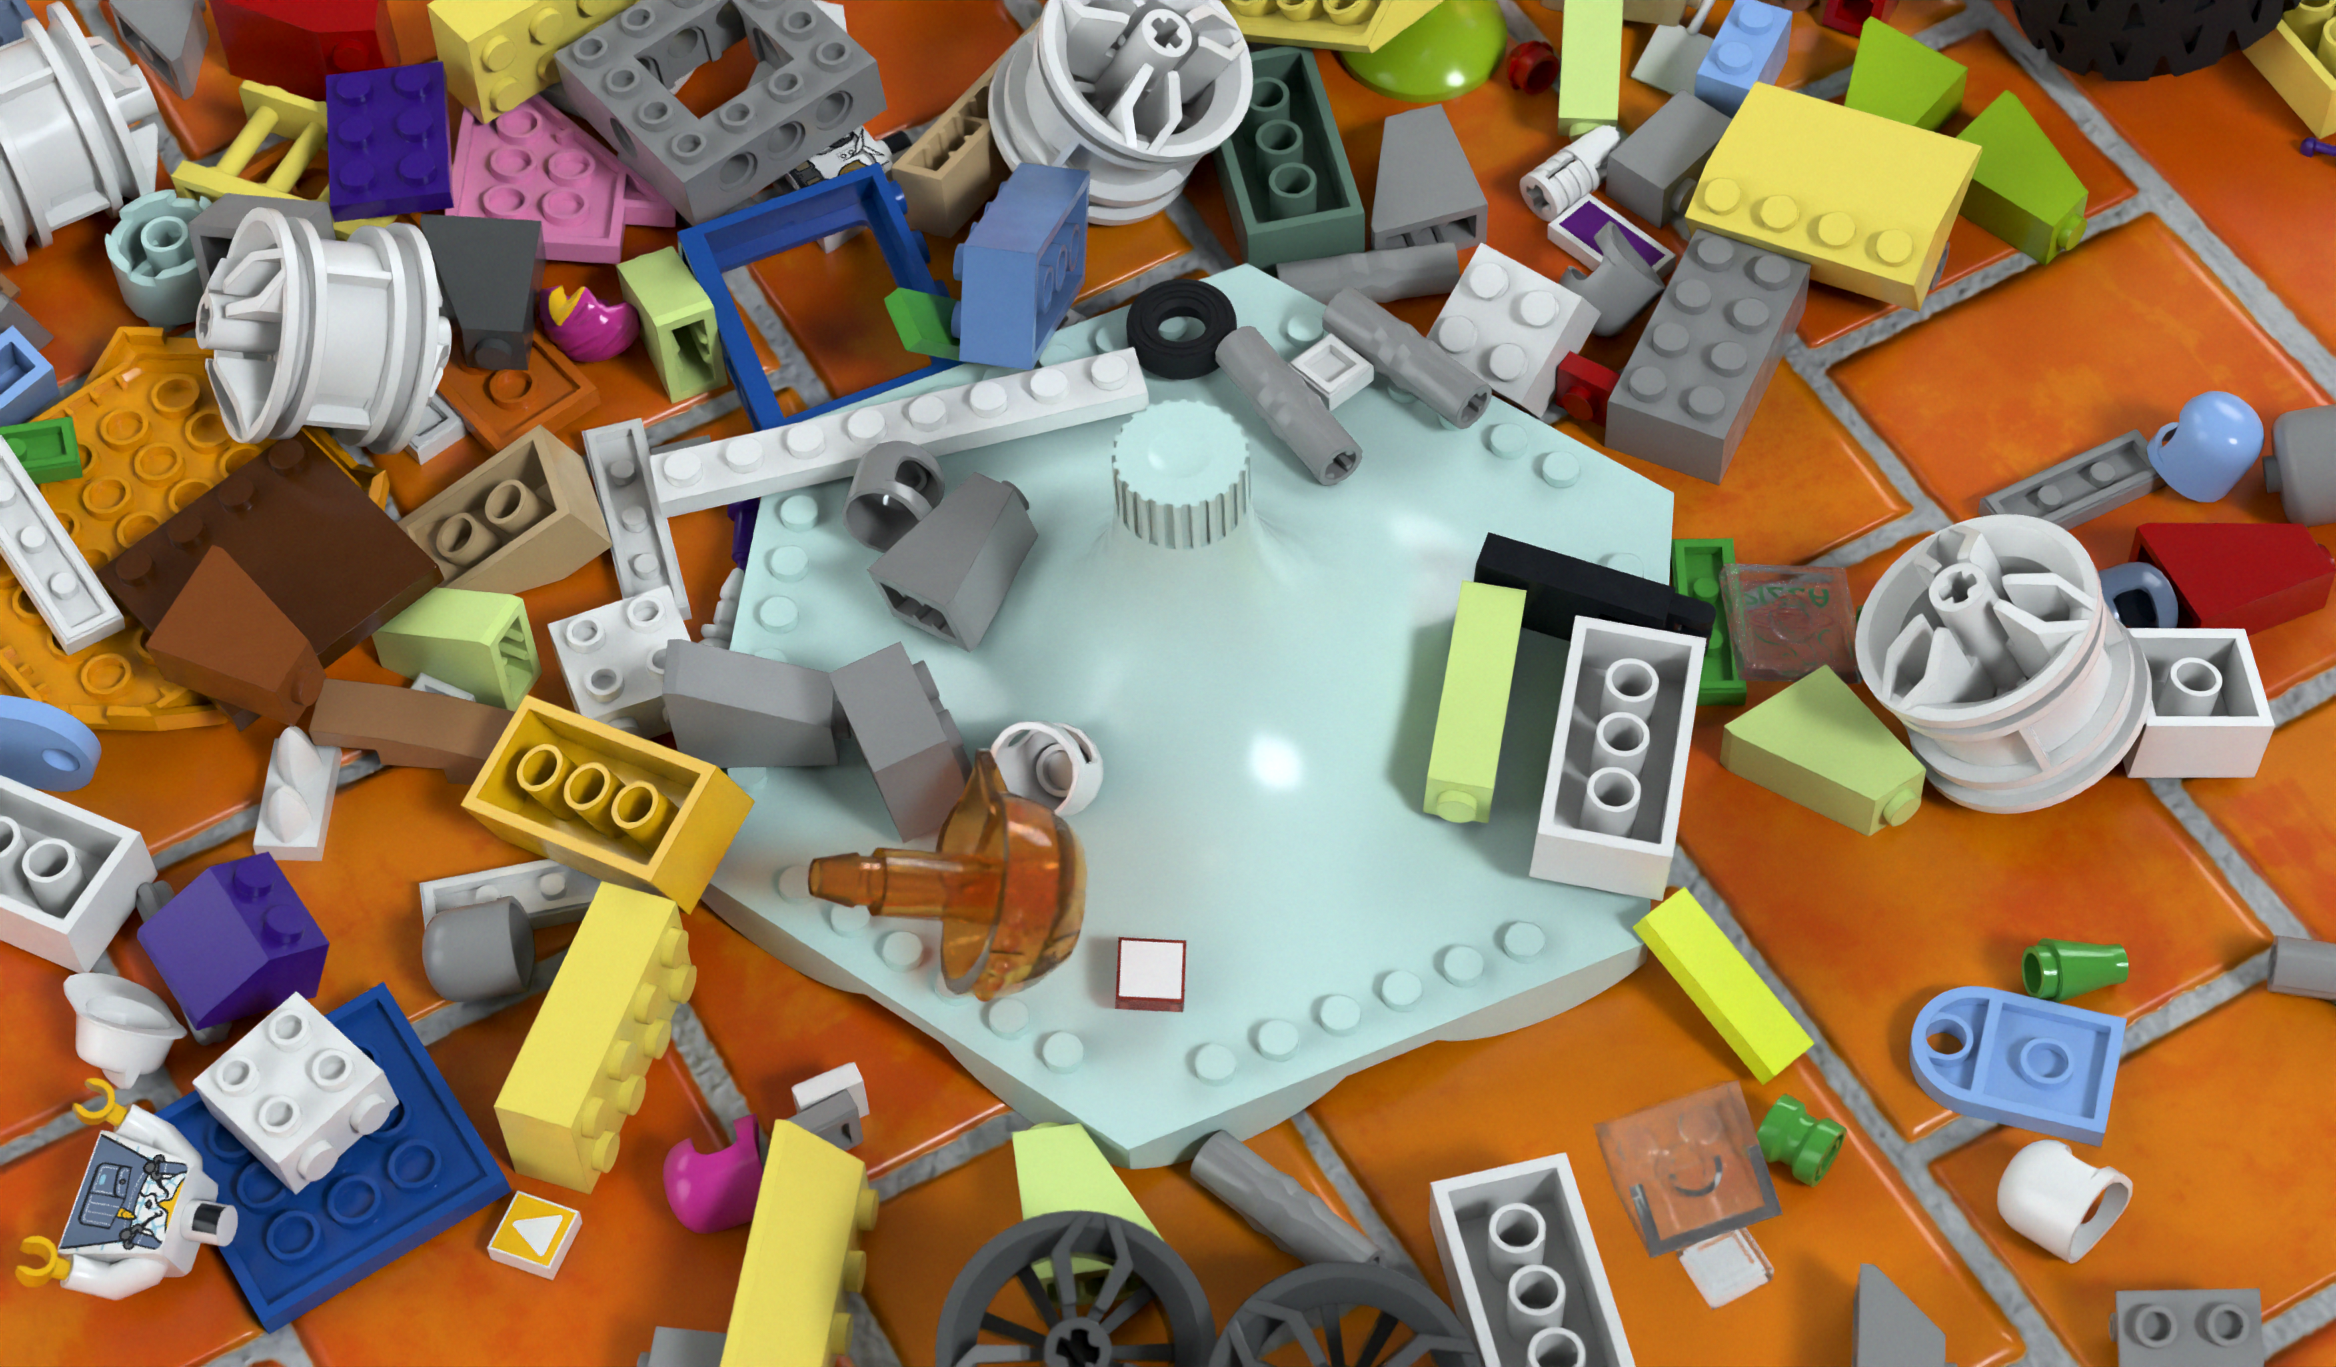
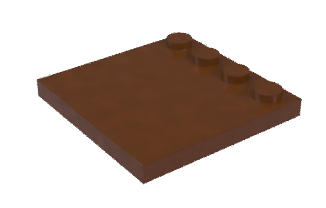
(300, 536)

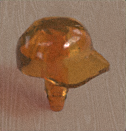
(1000, 881)

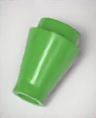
(2068, 969)

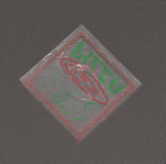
(1789, 621)

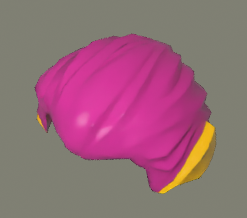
(587, 326)

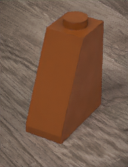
(236, 644)

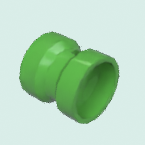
(1800, 1140)

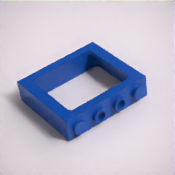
(789, 222)

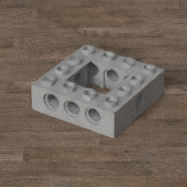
(713, 163)

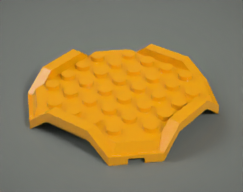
(146, 452)

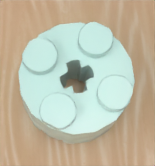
(157, 259)

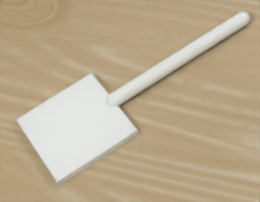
(1675, 55)

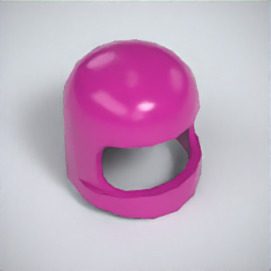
(719, 1187)

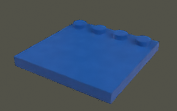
(378, 1199)

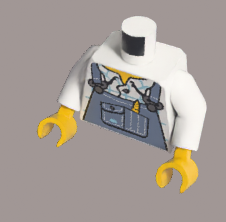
(136, 1210)

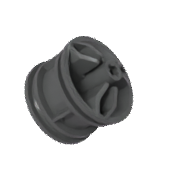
(1334, 1282)
(1075, 1340)

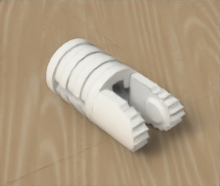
(1564, 182)

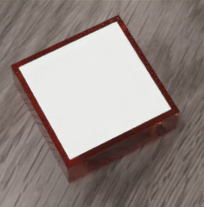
(1150, 974)

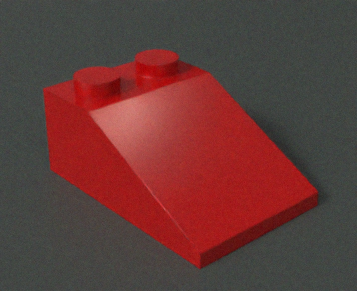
(304, 40)

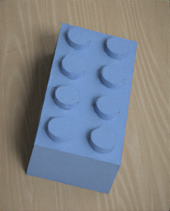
(1022, 266)

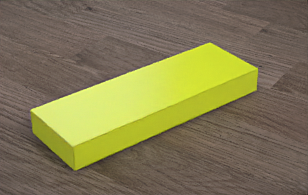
(1723, 985)

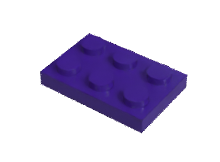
(389, 142)

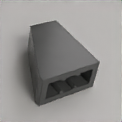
(489, 284)

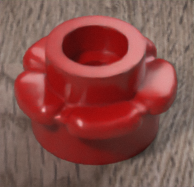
(1532, 67)

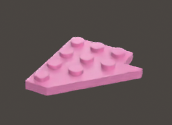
(552, 172)

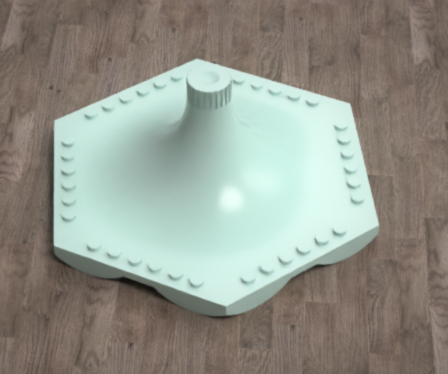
(1263, 733)

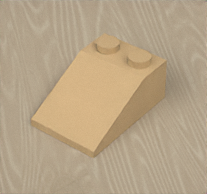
(513, 519)

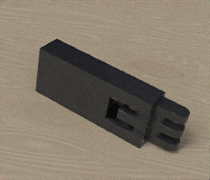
(1569, 586)

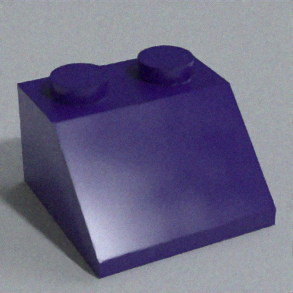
(235, 942)

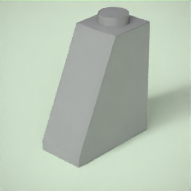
(1425, 185)
(958, 561)
(750, 709)

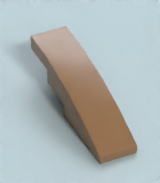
(409, 726)

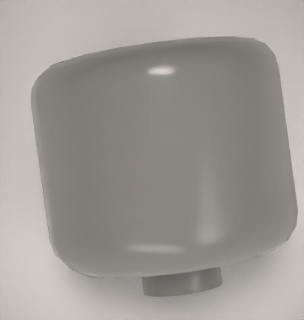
(2304, 465)

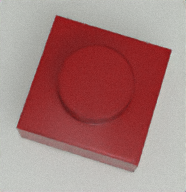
(1584, 388)

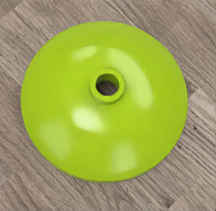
(1437, 55)

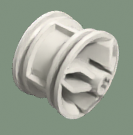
(1124, 95)
(68, 131)
(324, 332)
(2004, 663)

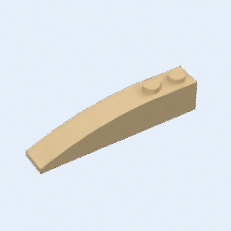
(953, 163)

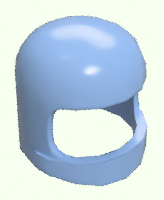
(2208, 447)

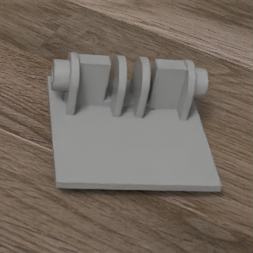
(2188, 1328)

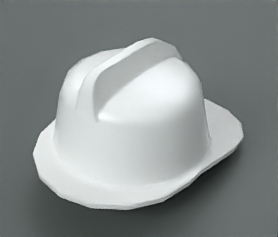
(120, 1026)

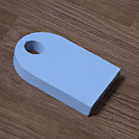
(45, 746)
(2020, 1061)

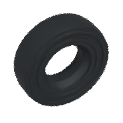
(1172, 300)

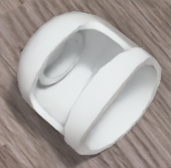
(1052, 752)
(2051, 1191)

